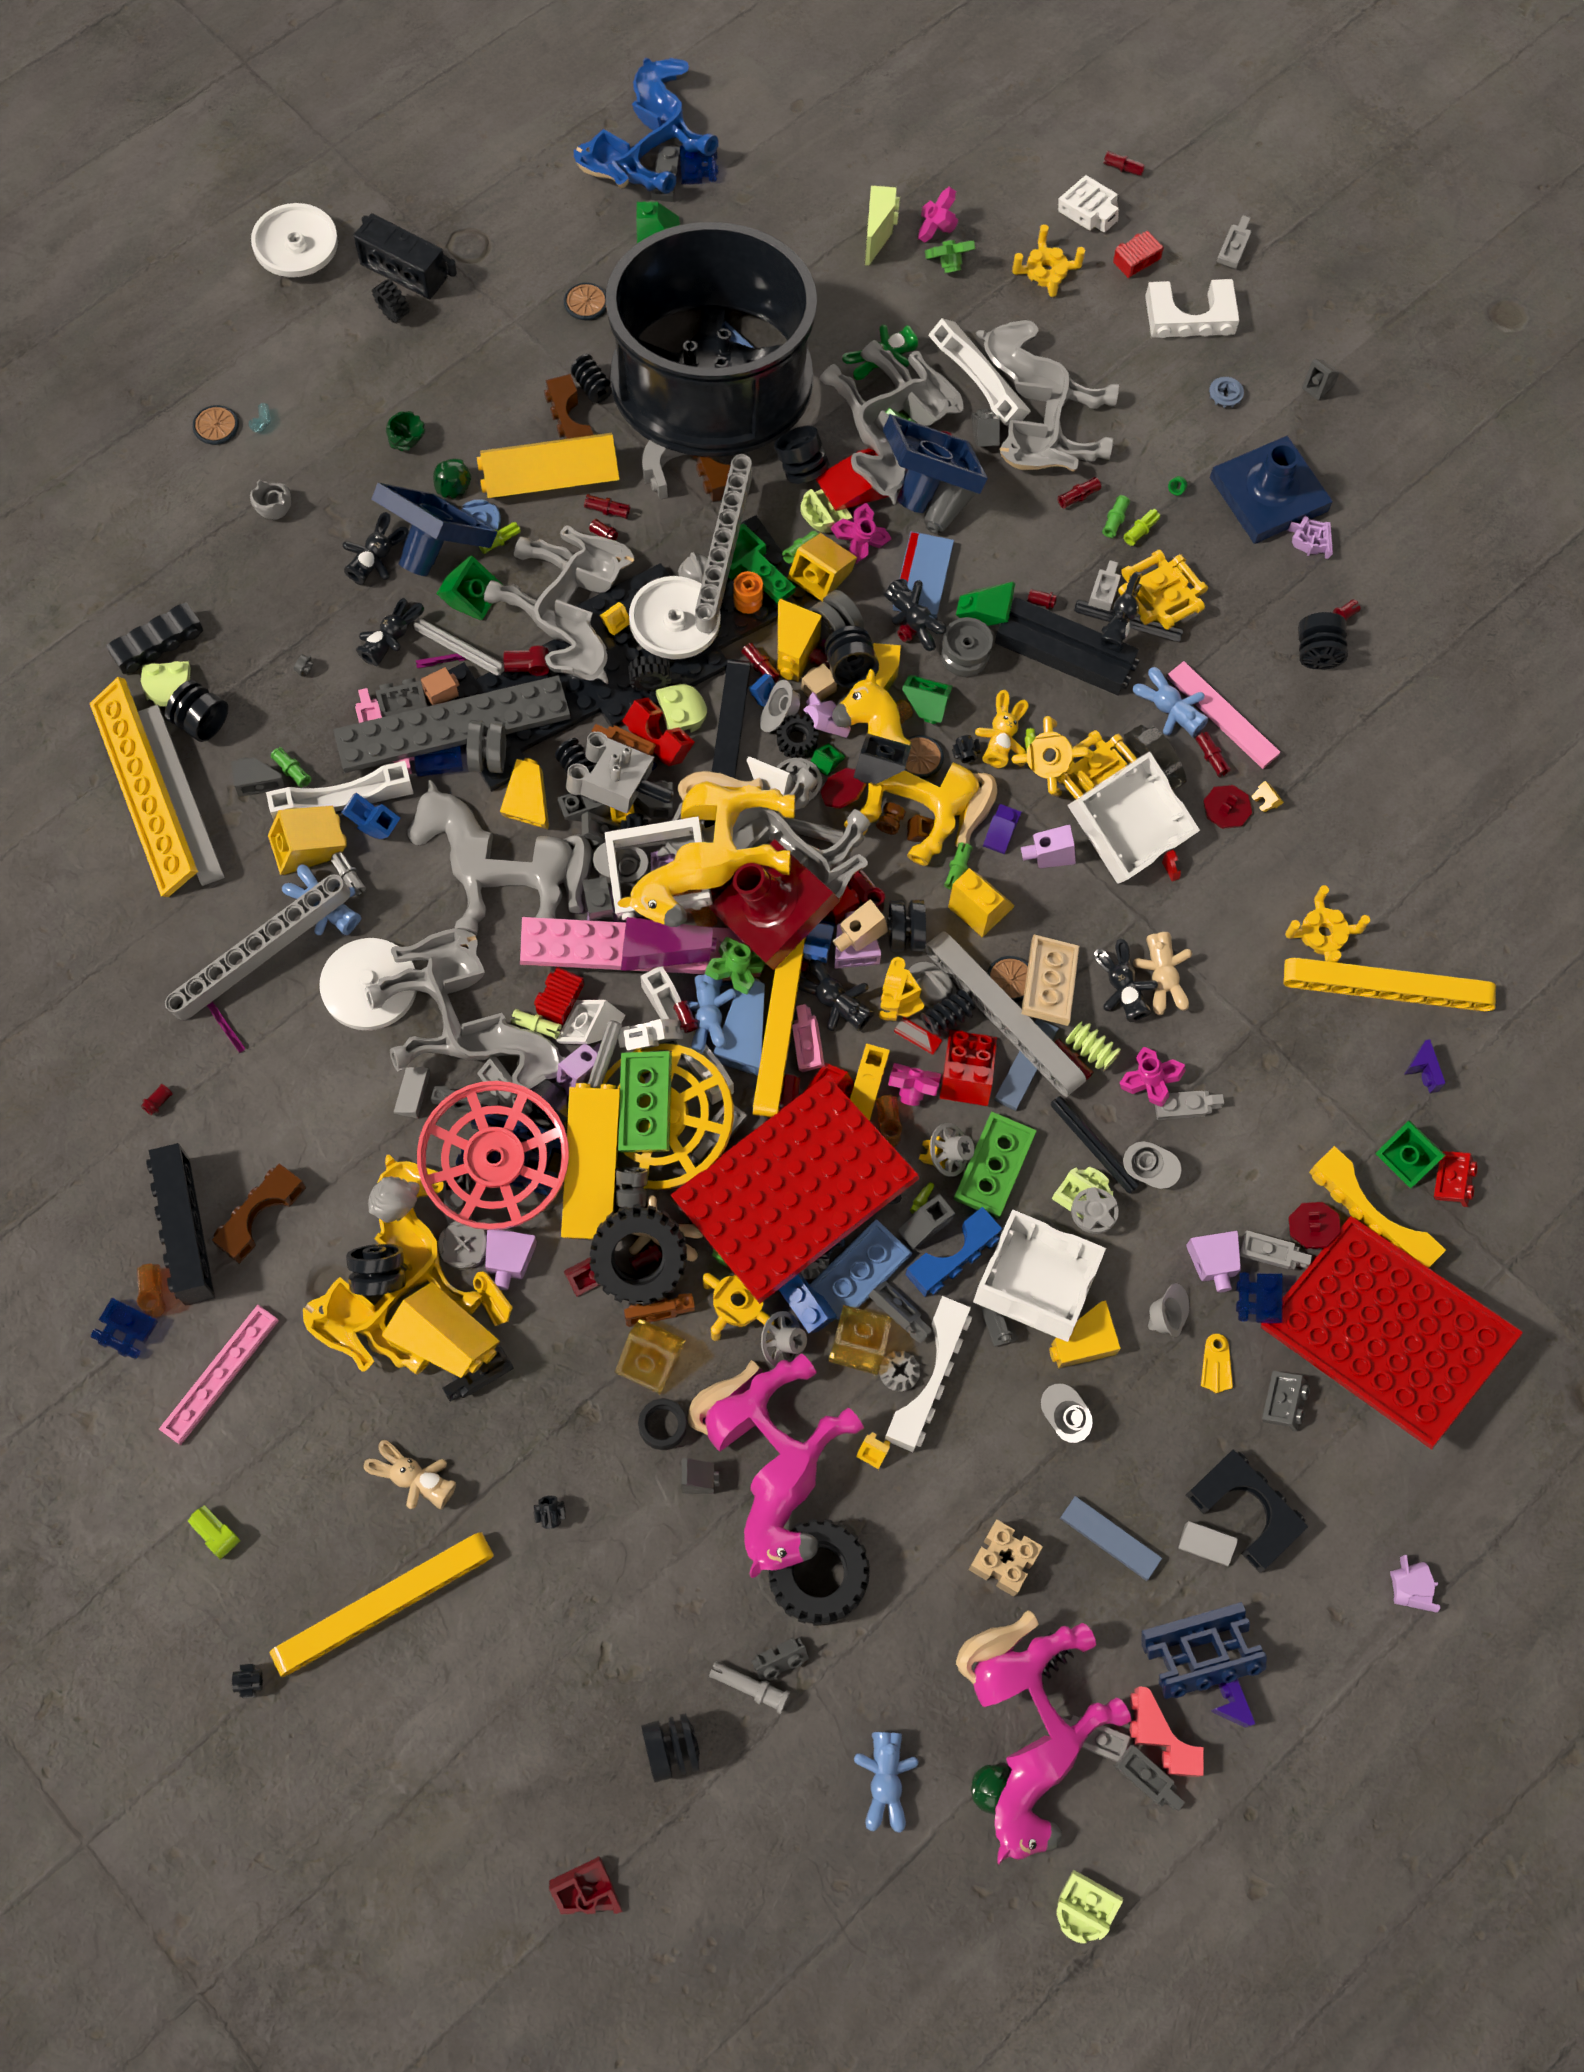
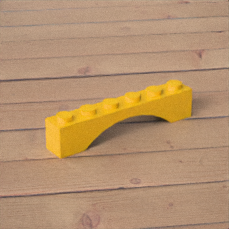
(1338, 1177)

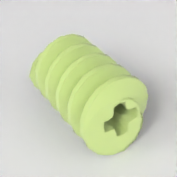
(1092, 1046)

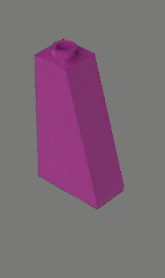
(657, 945)

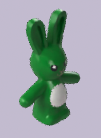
(897, 344)

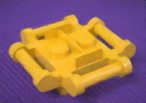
(1165, 590)
(1105, 762)

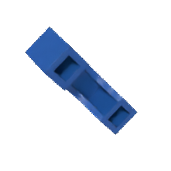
(931, 1271)
(807, 1304)

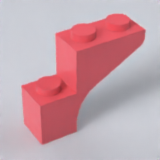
(1152, 1730)

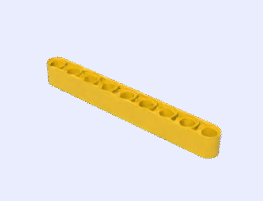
(1390, 984)
(778, 1034)
(381, 1604)

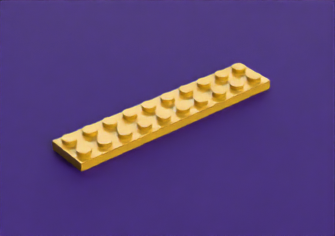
(143, 787)

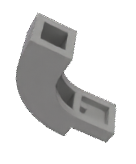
(653, 461)

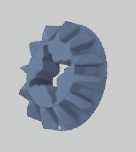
(1234, 389)

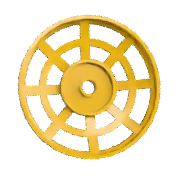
(679, 1118)

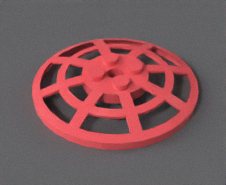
(489, 1140)

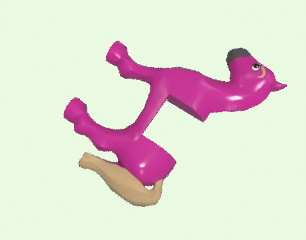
(786, 1479)
(1045, 1762)

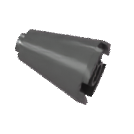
(945, 506)

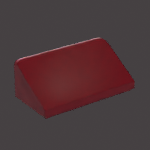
(581, 1277)

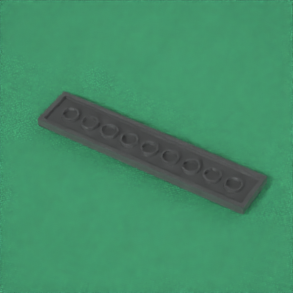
(448, 723)

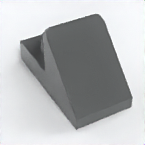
(595, 827)

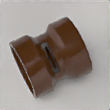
(890, 819)

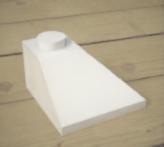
(771, 776)
(588, 1022)

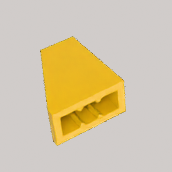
(526, 795)
(1090, 1339)

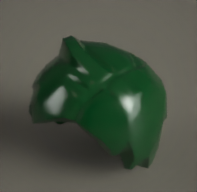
(404, 430)
(451, 478)
(988, 1785)

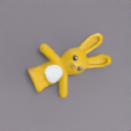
(1004, 727)

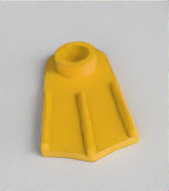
(493, 1301)
(1216, 1365)

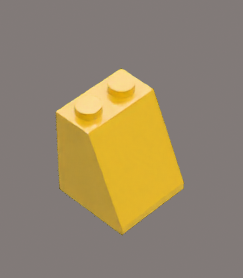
(821, 566)
(796, 638)
(305, 837)
(978, 902)

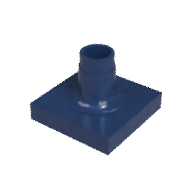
(929, 460)
(1270, 489)
(432, 523)

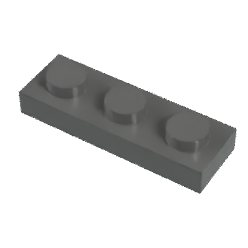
(667, 161)

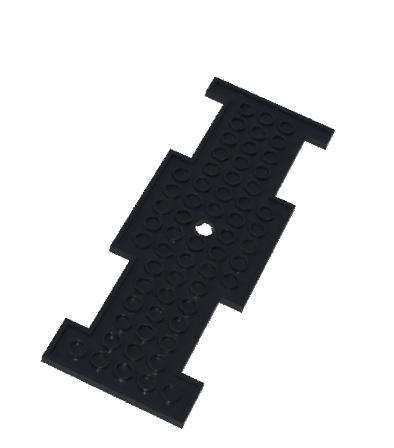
(615, 698)

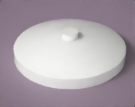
(294, 240)
(665, 618)
(348, 974)

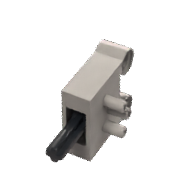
(617, 775)

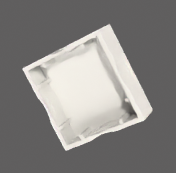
(1133, 817)
(1039, 1275)

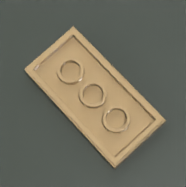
(1050, 980)

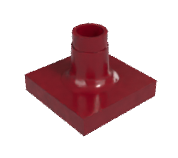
(772, 908)

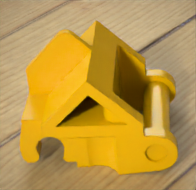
(900, 992)

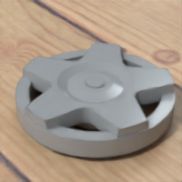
(1094, 1210)

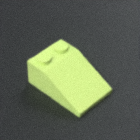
(881, 219)

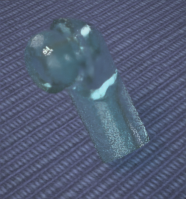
(260, 423)

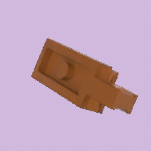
(626, 738)
(659, 1310)

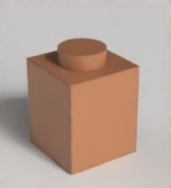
(440, 686)

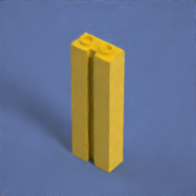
(548, 465)
(592, 1159)

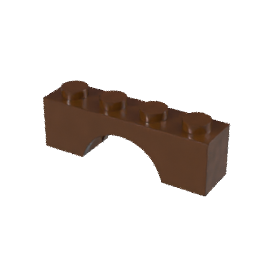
(563, 398)
(714, 476)
(278, 1188)

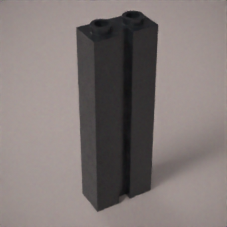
(1066, 646)

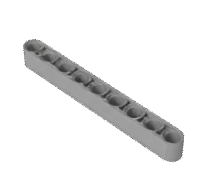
(726, 531)
(181, 796)
(254, 958)
(1005, 1014)

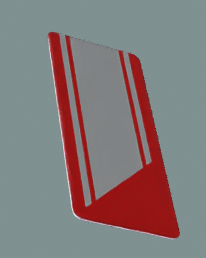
(917, 1035)

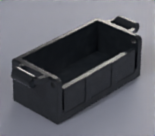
(402, 256)

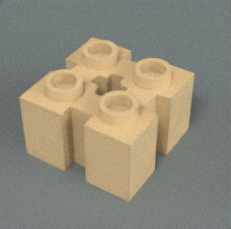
(1022, 1555)

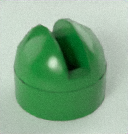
(1173, 484)

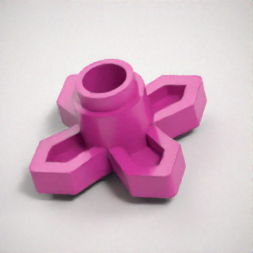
(938, 215)
(861, 532)
(1152, 1076)
(913, 1083)

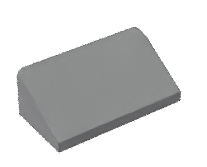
(412, 1091)
(1207, 1543)

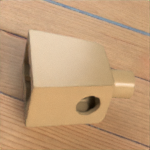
(861, 928)

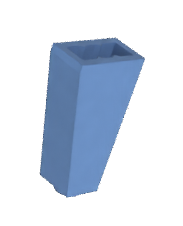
(744, 1031)

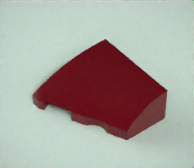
(585, 1890)

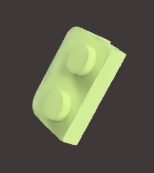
(820, 513)
(163, 679)
(682, 707)
(1078, 1181)
(1086, 1908)

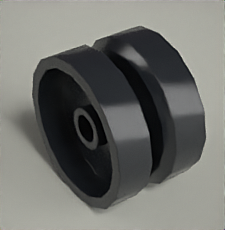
(903, 926)
(376, 1269)

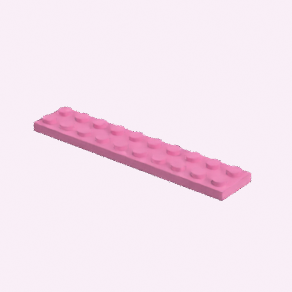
(592, 945)

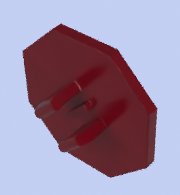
(842, 789)
(1227, 806)
(1314, 1225)

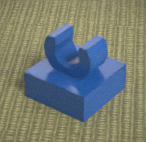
(762, 689)

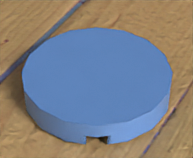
(484, 512)

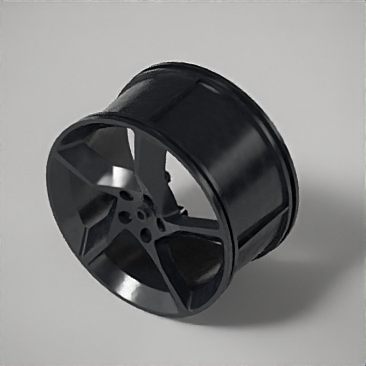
(714, 392)

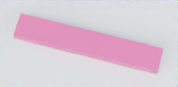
(1224, 715)
(218, 1375)

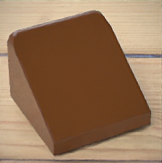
(919, 828)

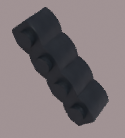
(152, 639)

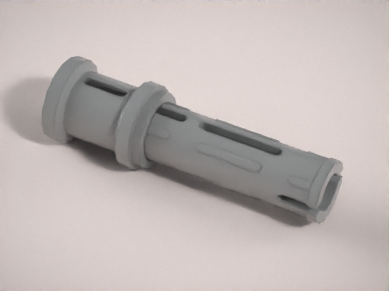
(762, 1692)

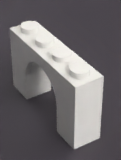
(1169, 321)

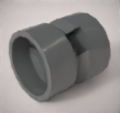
(634, 1194)

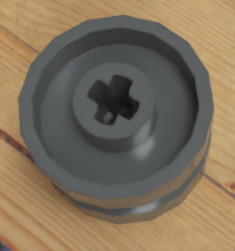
(837, 612)
(966, 647)
(486, 745)

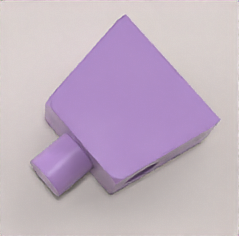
(1051, 848)
(851, 958)
(577, 1067)
(508, 1255)
(1216, 1258)

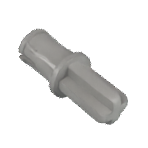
(347, 872)

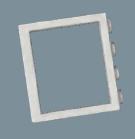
(647, 834)

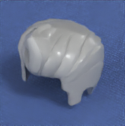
(271, 500)
(392, 1198)

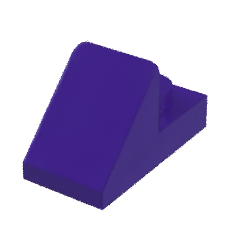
(1002, 829)
(1427, 1063)
(1237, 1709)

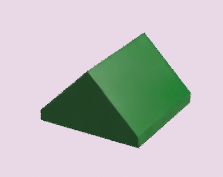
(1410, 1154)

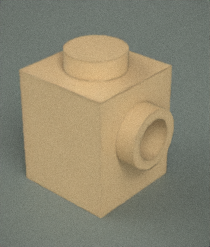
(819, 681)

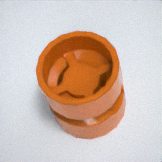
(748, 592)

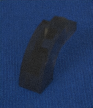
(1153, 741)

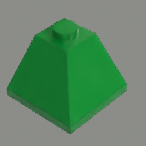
(653, 218)
(466, 588)
(987, 604)
(927, 697)

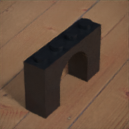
(1282, 1522)

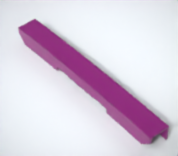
(436, 660)
(225, 1027)

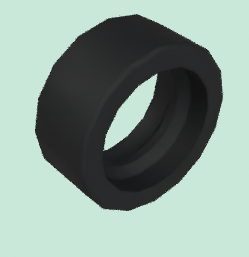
(659, 1404)

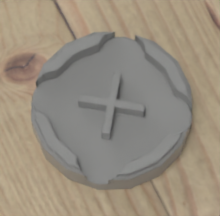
(462, 1246)

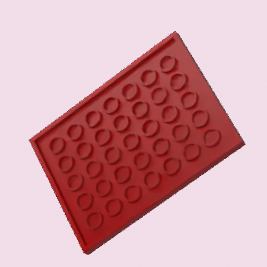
(794, 1188)
(1392, 1332)

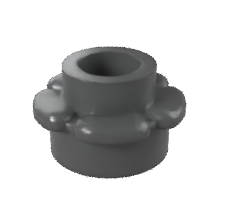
(303, 665)

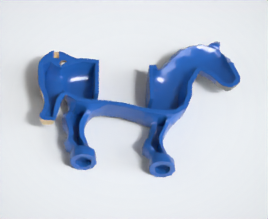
(660, 112)

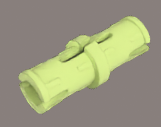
(536, 1023)

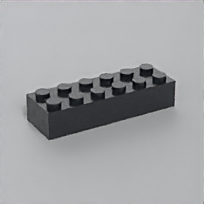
(181, 1224)

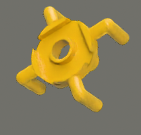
(1047, 256)
(1064, 755)
(1331, 919)
(726, 1310)

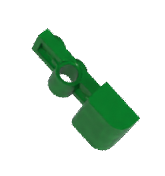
(750, 557)

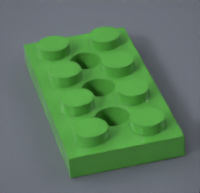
(658, 1111)
(987, 1150)

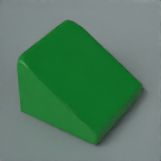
(827, 758)

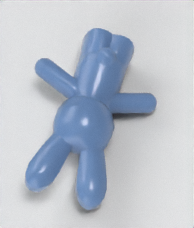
(1169, 701)
(341, 917)
(708, 1013)
(886, 1785)

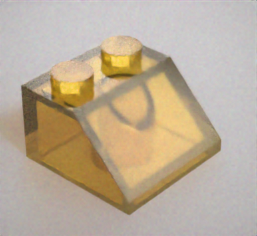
(860, 1340)
(649, 1356)

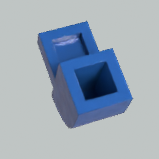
(371, 820)
(819, 941)

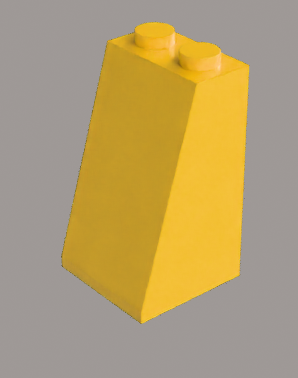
(441, 1332)

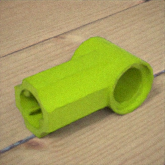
(218, 1537)

